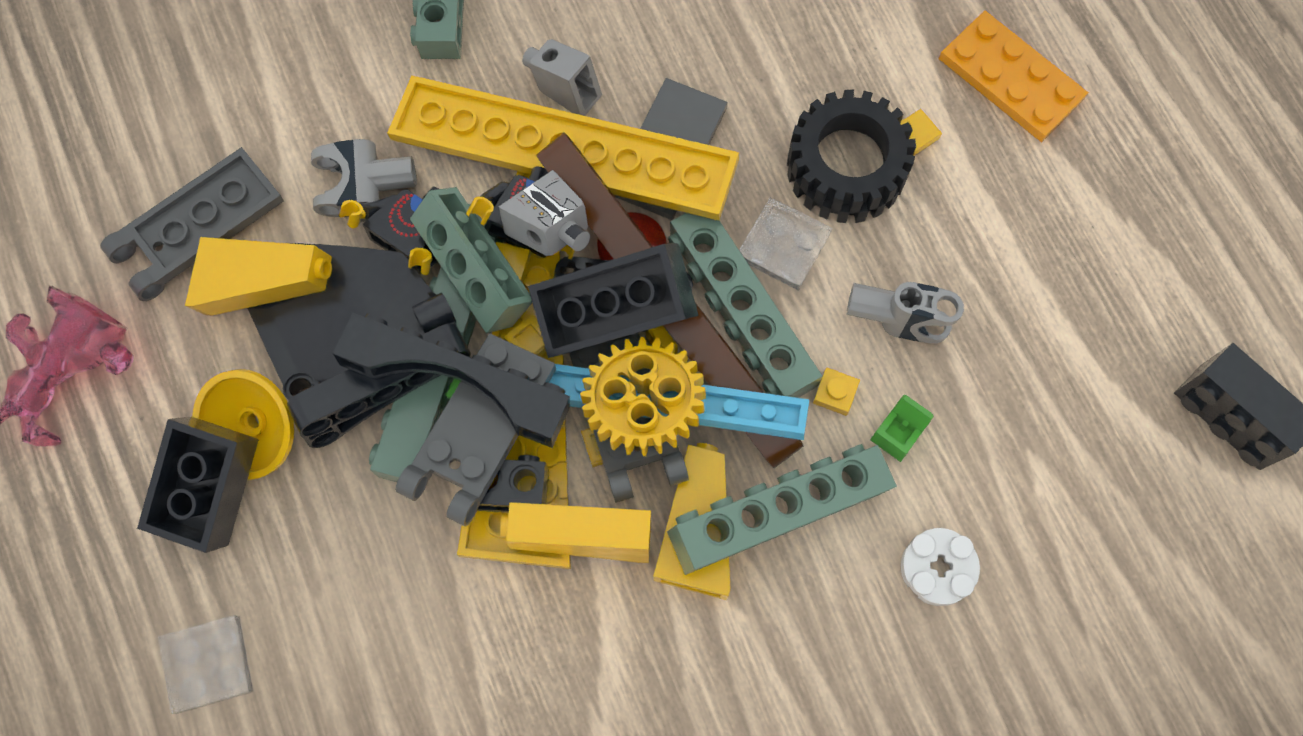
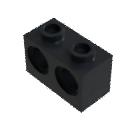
(506, 491)

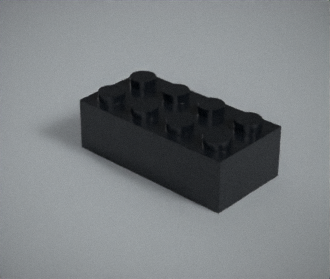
(613, 300)

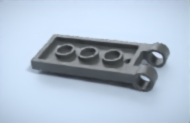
(210, 206)
(472, 433)
(617, 461)

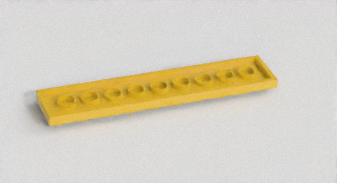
(512, 132)

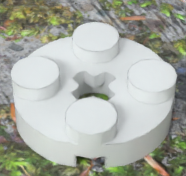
(924, 581)

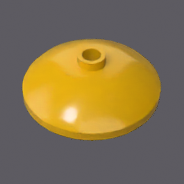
(235, 401)

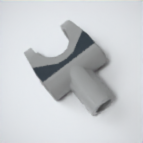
(361, 174)
(906, 310)

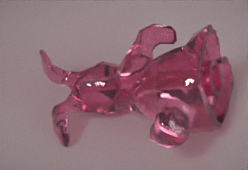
(77, 343)

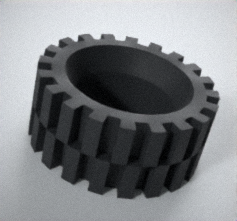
(842, 193)

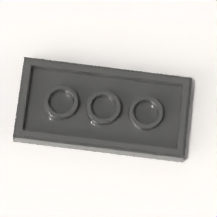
(684, 115)

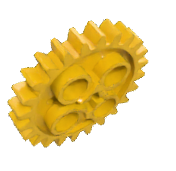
(618, 417)

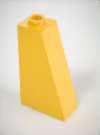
(253, 273)
(705, 486)
(579, 531)

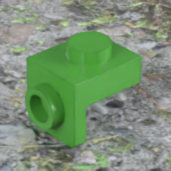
(902, 427)

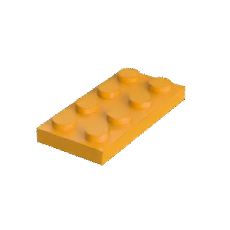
(1013, 75)

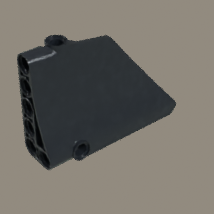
(306, 329)

